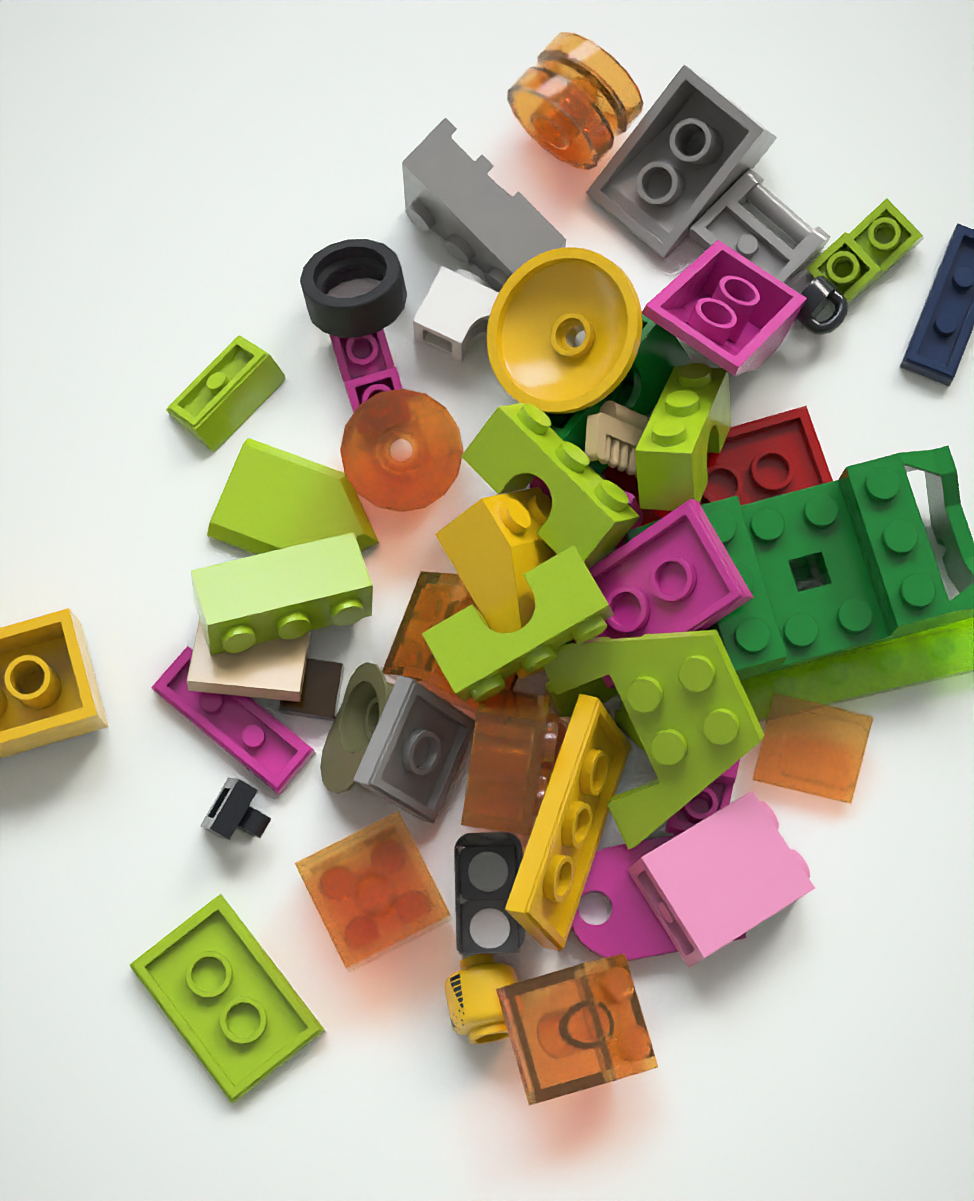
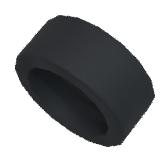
(362, 313)

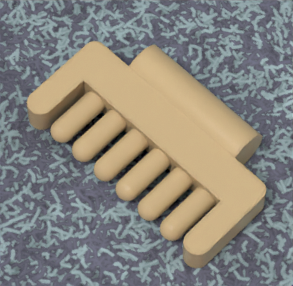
(614, 436)

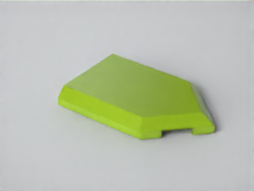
(284, 502)

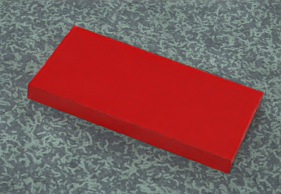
(754, 463)

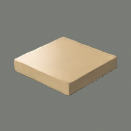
(262, 671)

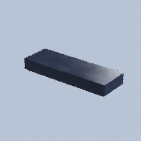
(946, 314)

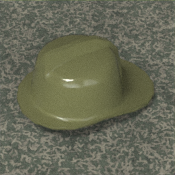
(354, 727)

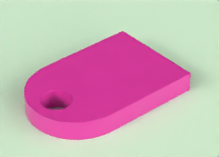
(632, 922)

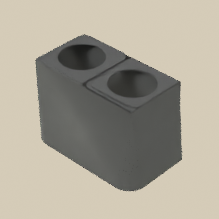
(510, 849)

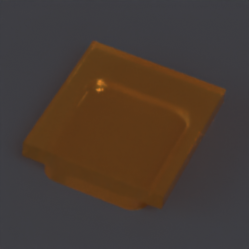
(812, 748)

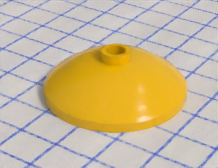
(541, 315)

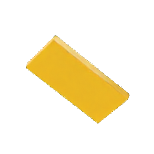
(569, 825)

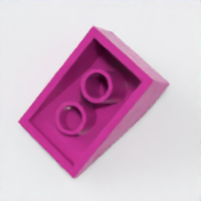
(727, 309)

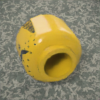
(474, 999)

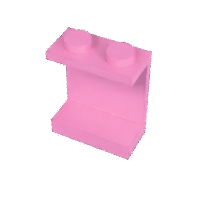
(721, 877)

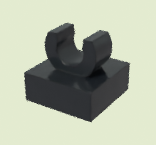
(233, 811)

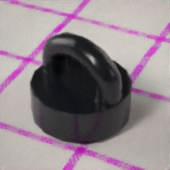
(818, 295)

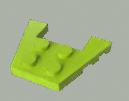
(682, 707)

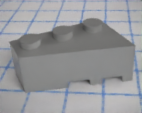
(470, 210)

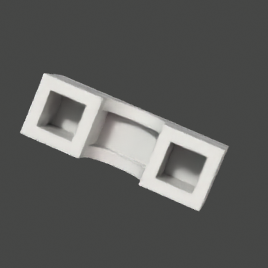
(456, 313)

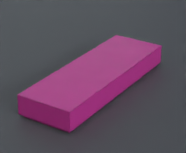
(237, 726)

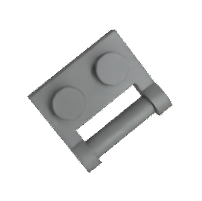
(752, 239)

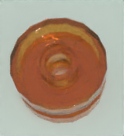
(575, 100)
(433, 458)

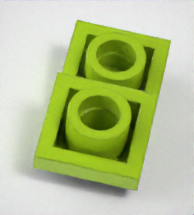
(867, 251)

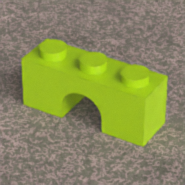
(684, 426)
(585, 508)
(565, 609)

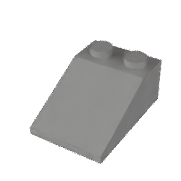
(679, 161)

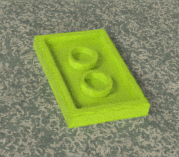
(227, 998)

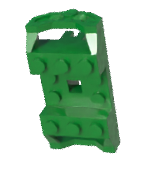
(868, 553)

